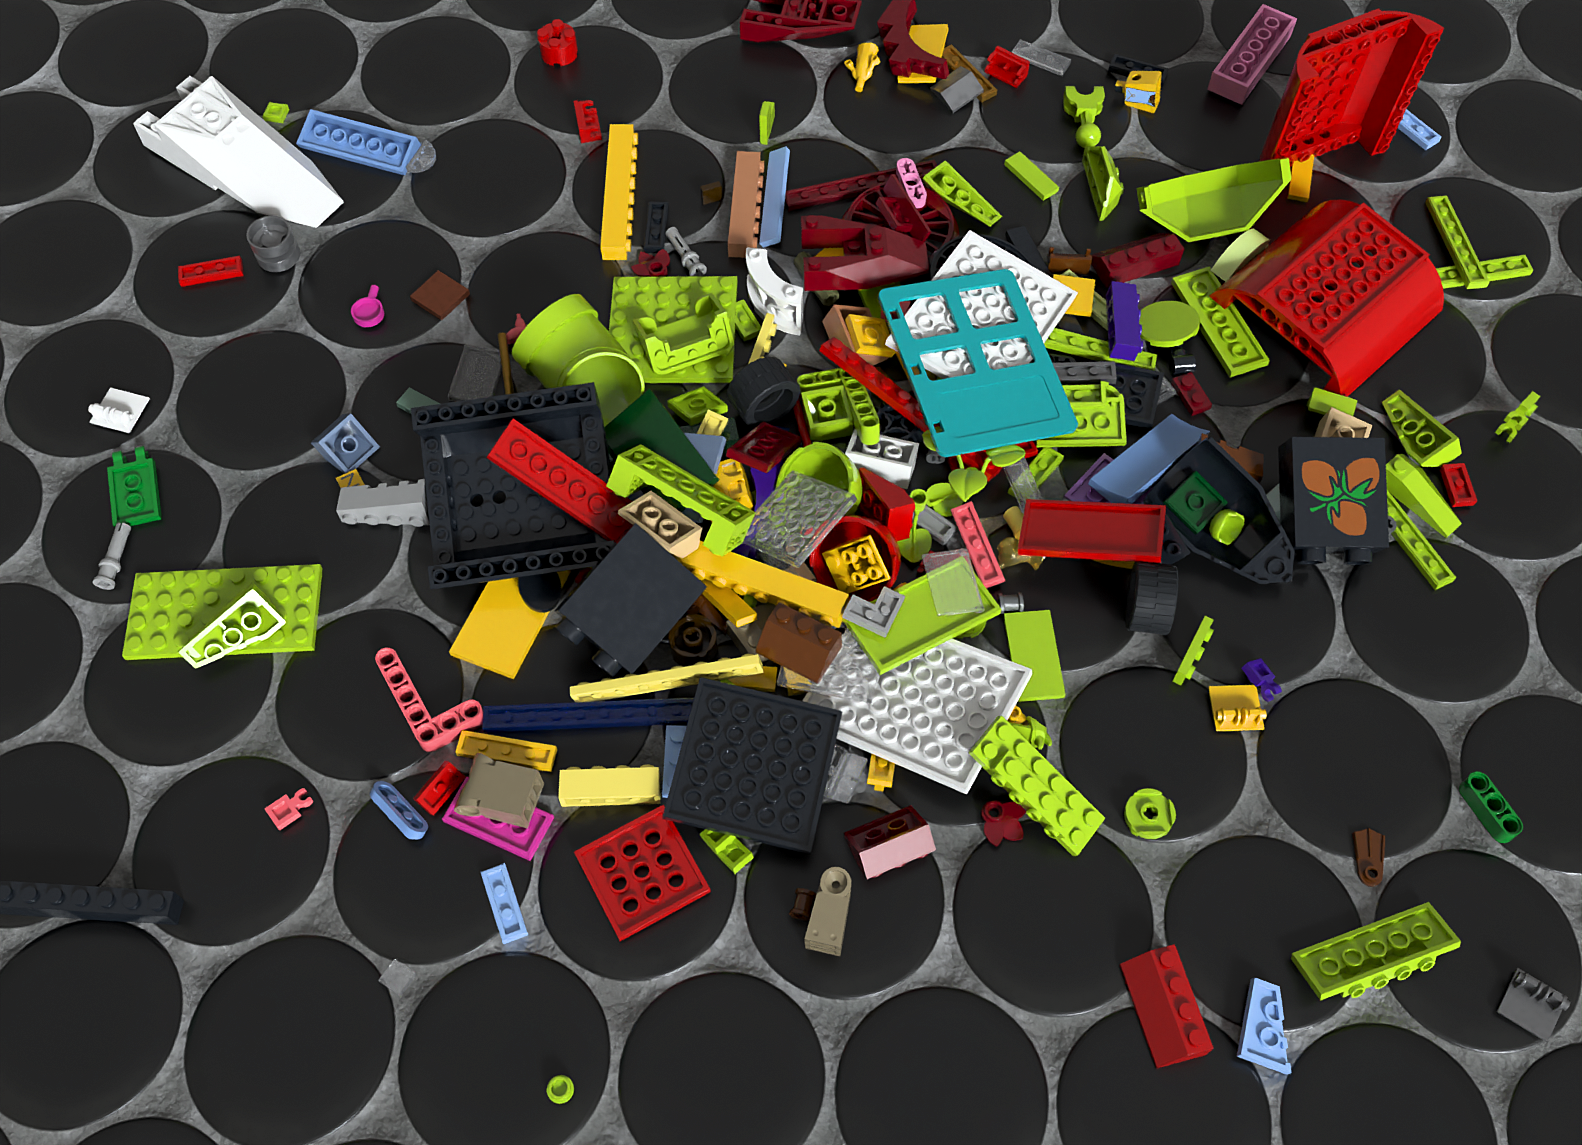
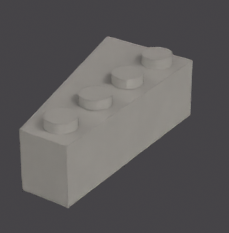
(384, 504)

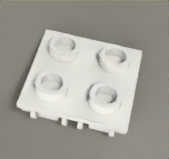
(118, 410)

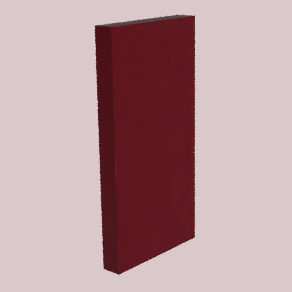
(764, 447)

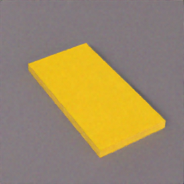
(500, 628)

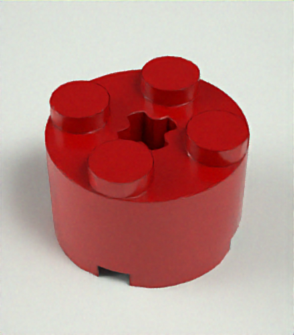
(557, 43)

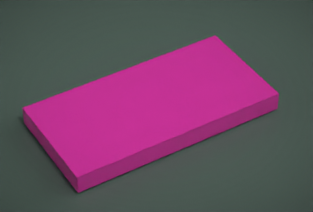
(506, 836)

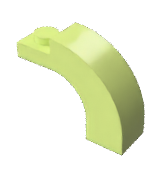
(1239, 253)

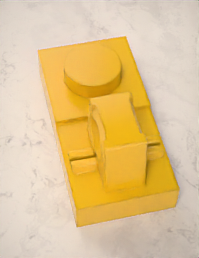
(880, 773)

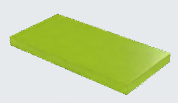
(918, 626)

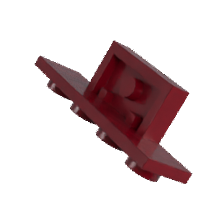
(901, 211)

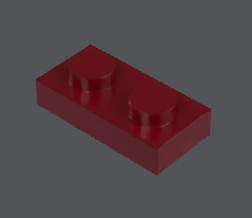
(1191, 393)

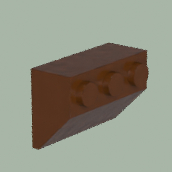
(799, 642)

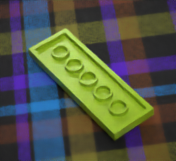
(1221, 327)

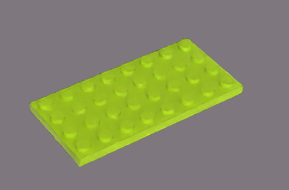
(177, 604)

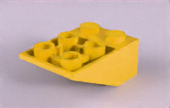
(856, 564)

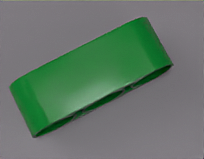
(1492, 820)

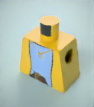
(1141, 90)

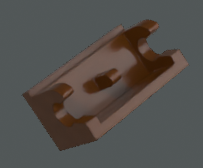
(1075, 262)

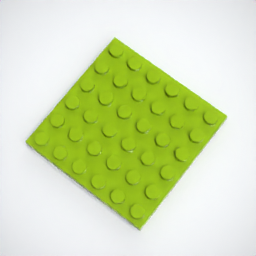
(666, 302)

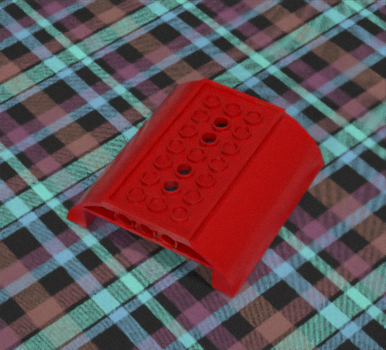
(1351, 85)
(1371, 306)

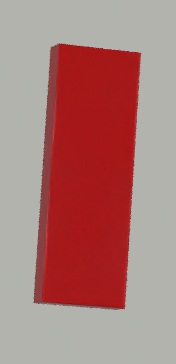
(210, 271)

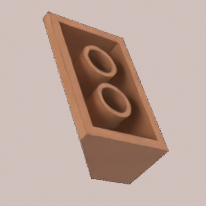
(836, 327)

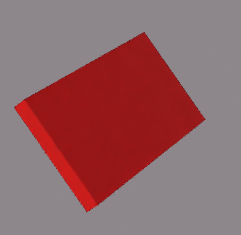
(1092, 530)

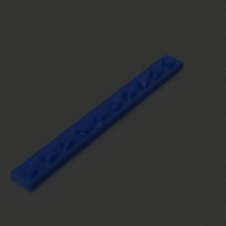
(586, 714)

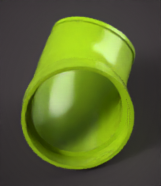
(573, 348)

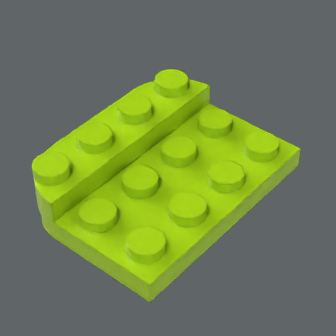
(1098, 414)

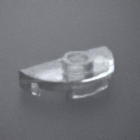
(423, 158)

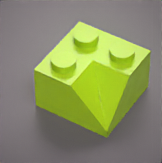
(827, 413)

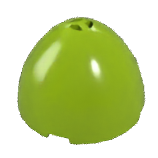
(827, 465)

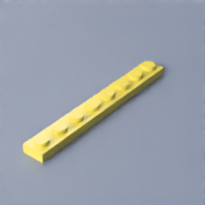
(661, 680)

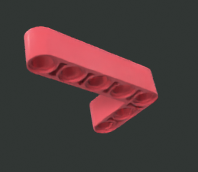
(415, 707)

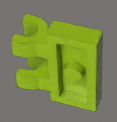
(1516, 419)

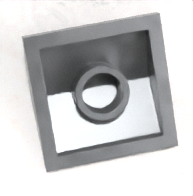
(957, 89)

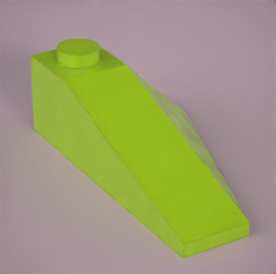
(959, 193)
(1417, 492)

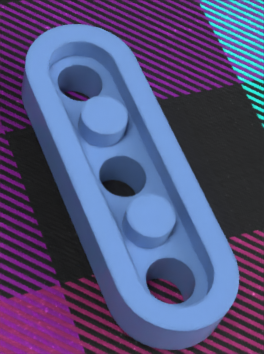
(398, 810)

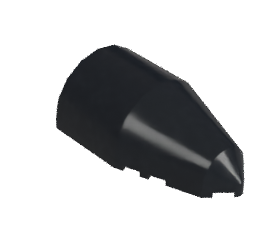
(1262, 548)

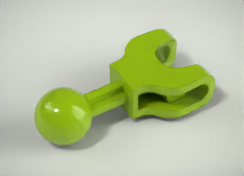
(1084, 110)

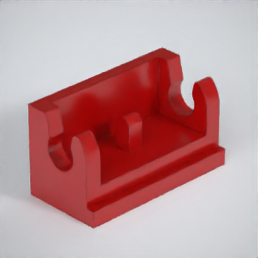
(1007, 66)
(587, 121)

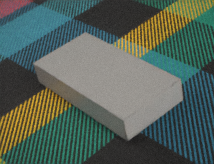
(937, 525)

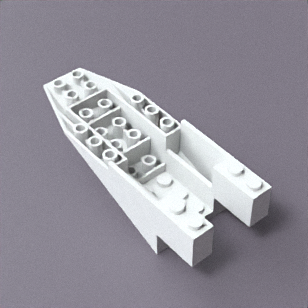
(239, 153)

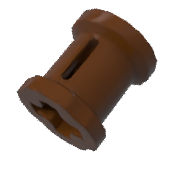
(803, 904)

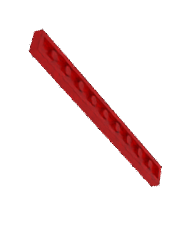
(892, 395)

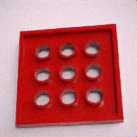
(636, 888)

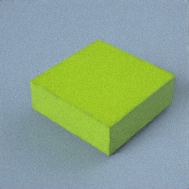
(276, 112)

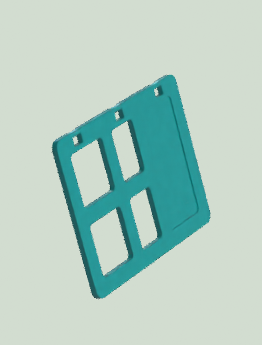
(990, 404)

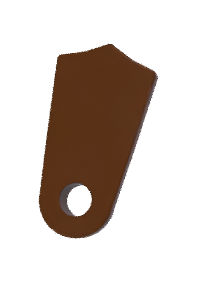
(1369, 855)

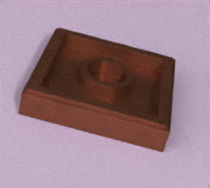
(440, 295)

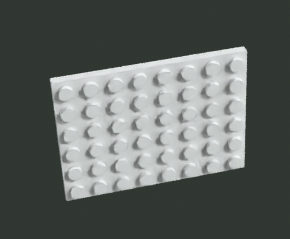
(986, 308)
(931, 710)

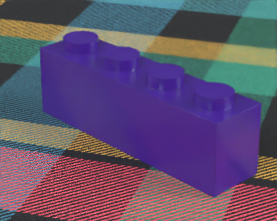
(1123, 321)

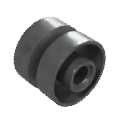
(273, 243)

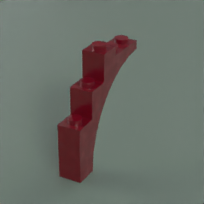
(904, 53)

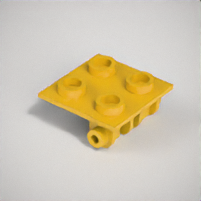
(1236, 708)

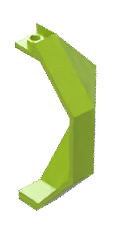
(1215, 200)

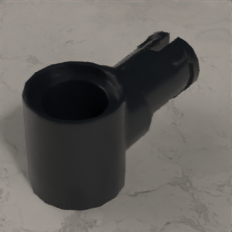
(1180, 361)

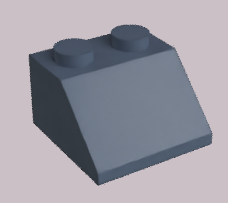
(345, 443)

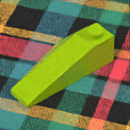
(1421, 433)
(239, 623)

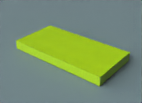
(1033, 645)

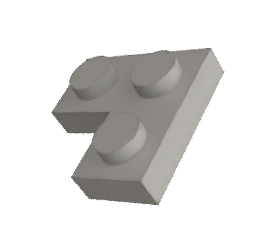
(876, 616)

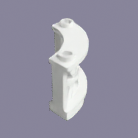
(772, 294)

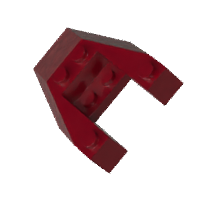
(799, 20)
(870, 257)

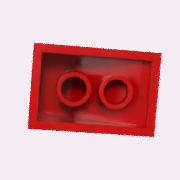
(886, 504)

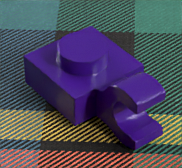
(1261, 675)

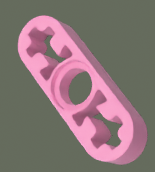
(912, 175)

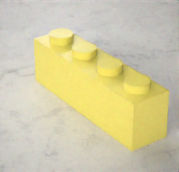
(609, 786)

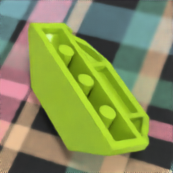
(1102, 179)

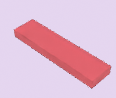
(977, 545)

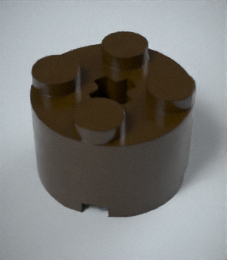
(693, 640)

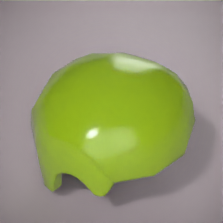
(1226, 526)

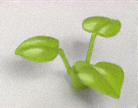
(971, 481)
(943, 500)

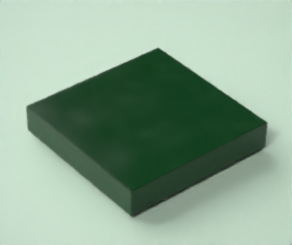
(1195, 502)

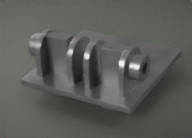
(1532, 1004)

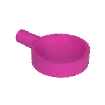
(368, 310)

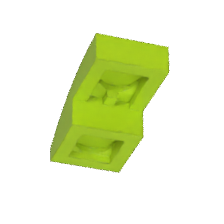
(728, 849)

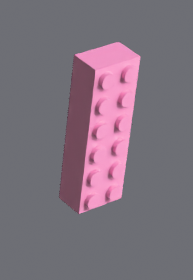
(1252, 54)

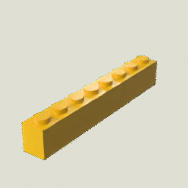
(618, 192)
(768, 584)

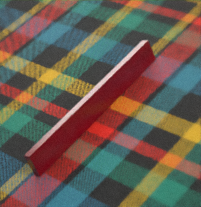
(846, 187)

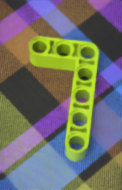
(863, 412)

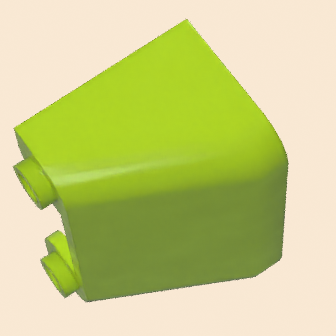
(688, 339)

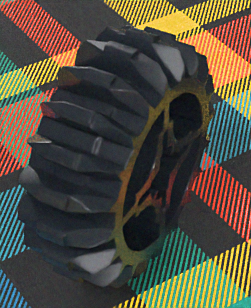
(895, 425)

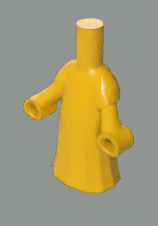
(865, 62)

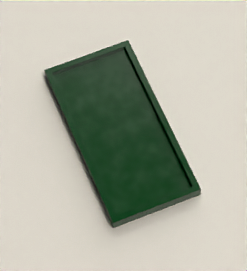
(652, 426)

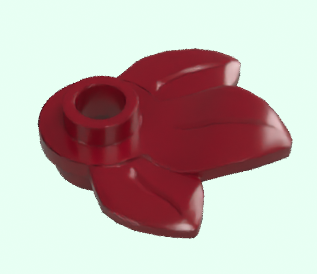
(652, 265)
(1006, 822)

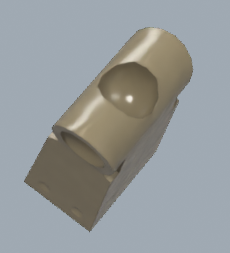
(500, 791)
(829, 912)

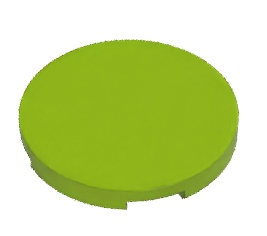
(1168, 323)

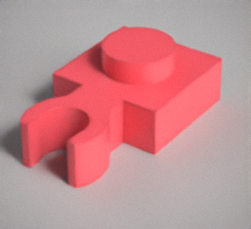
(286, 810)

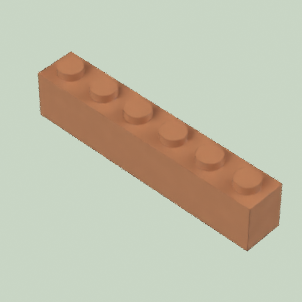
(745, 202)

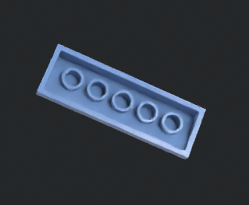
(358, 142)
(1146, 461)

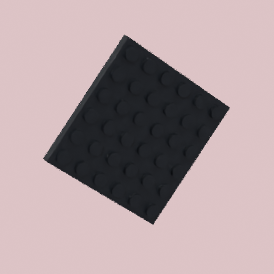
(753, 765)

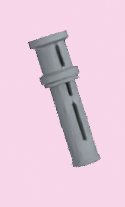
(674, 237)
(110, 564)

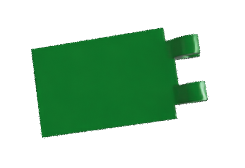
(134, 489)

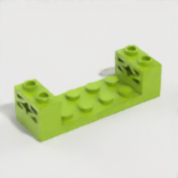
(643, 467)

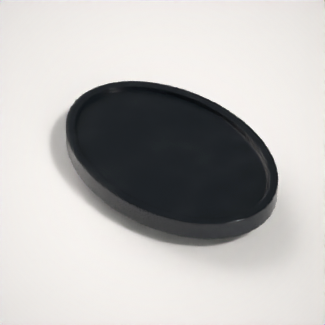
(540, 591)

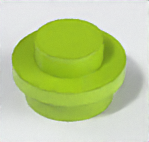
(560, 1089)

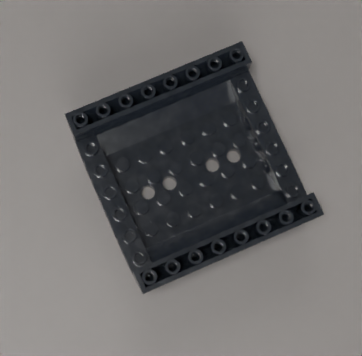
(526, 530)

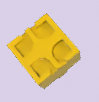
(734, 482)

